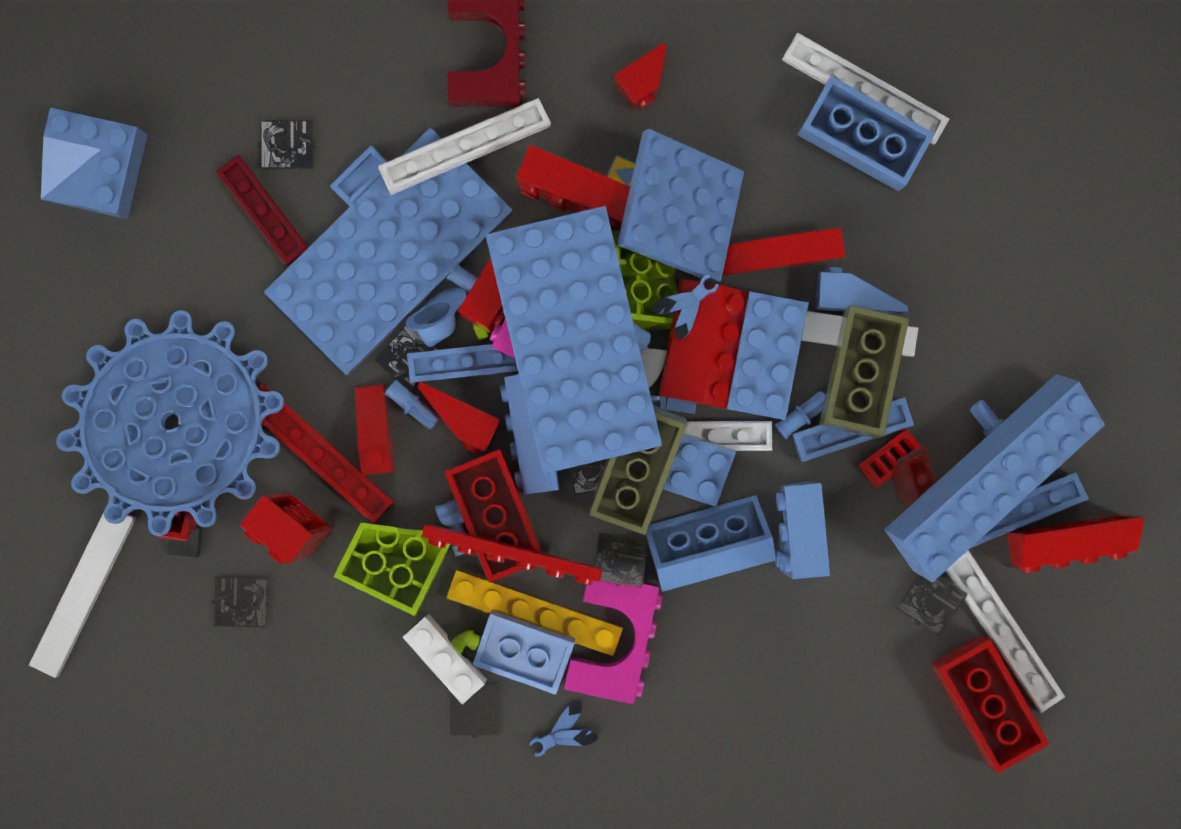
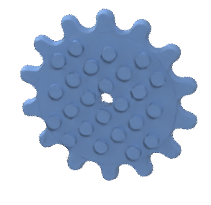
(126, 412)

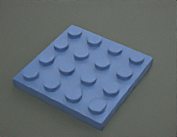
(680, 206)

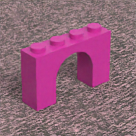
(620, 678)

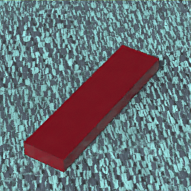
(262, 210)

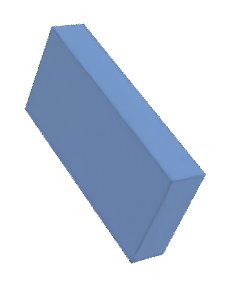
(359, 176)

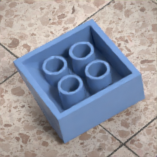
(90, 162)
(803, 533)

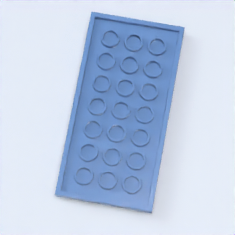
(385, 259)
(573, 339)

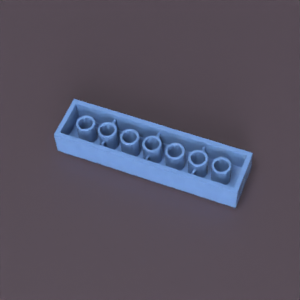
(995, 477)

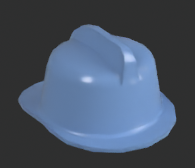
(437, 316)

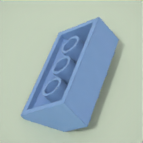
(524, 448)
(710, 543)

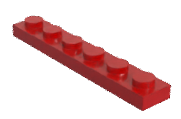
(327, 461)
(498, 551)

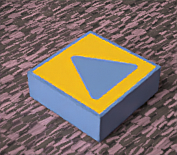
(621, 170)

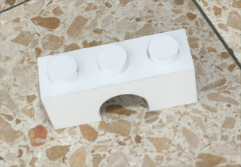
(444, 660)

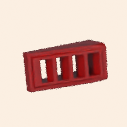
(864, 466)

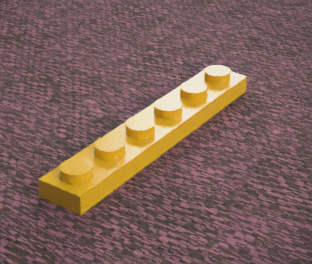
(487, 596)

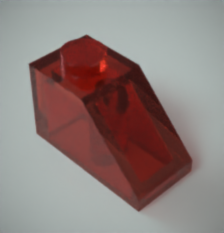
(913, 475)

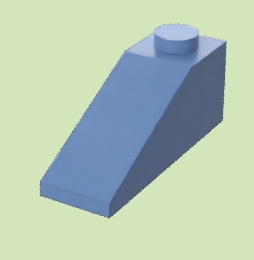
(839, 290)

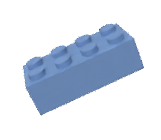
(865, 134)
(767, 355)

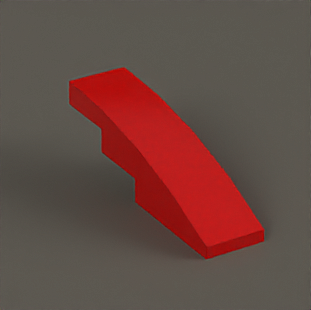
(784, 251)

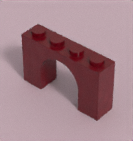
(501, 83)

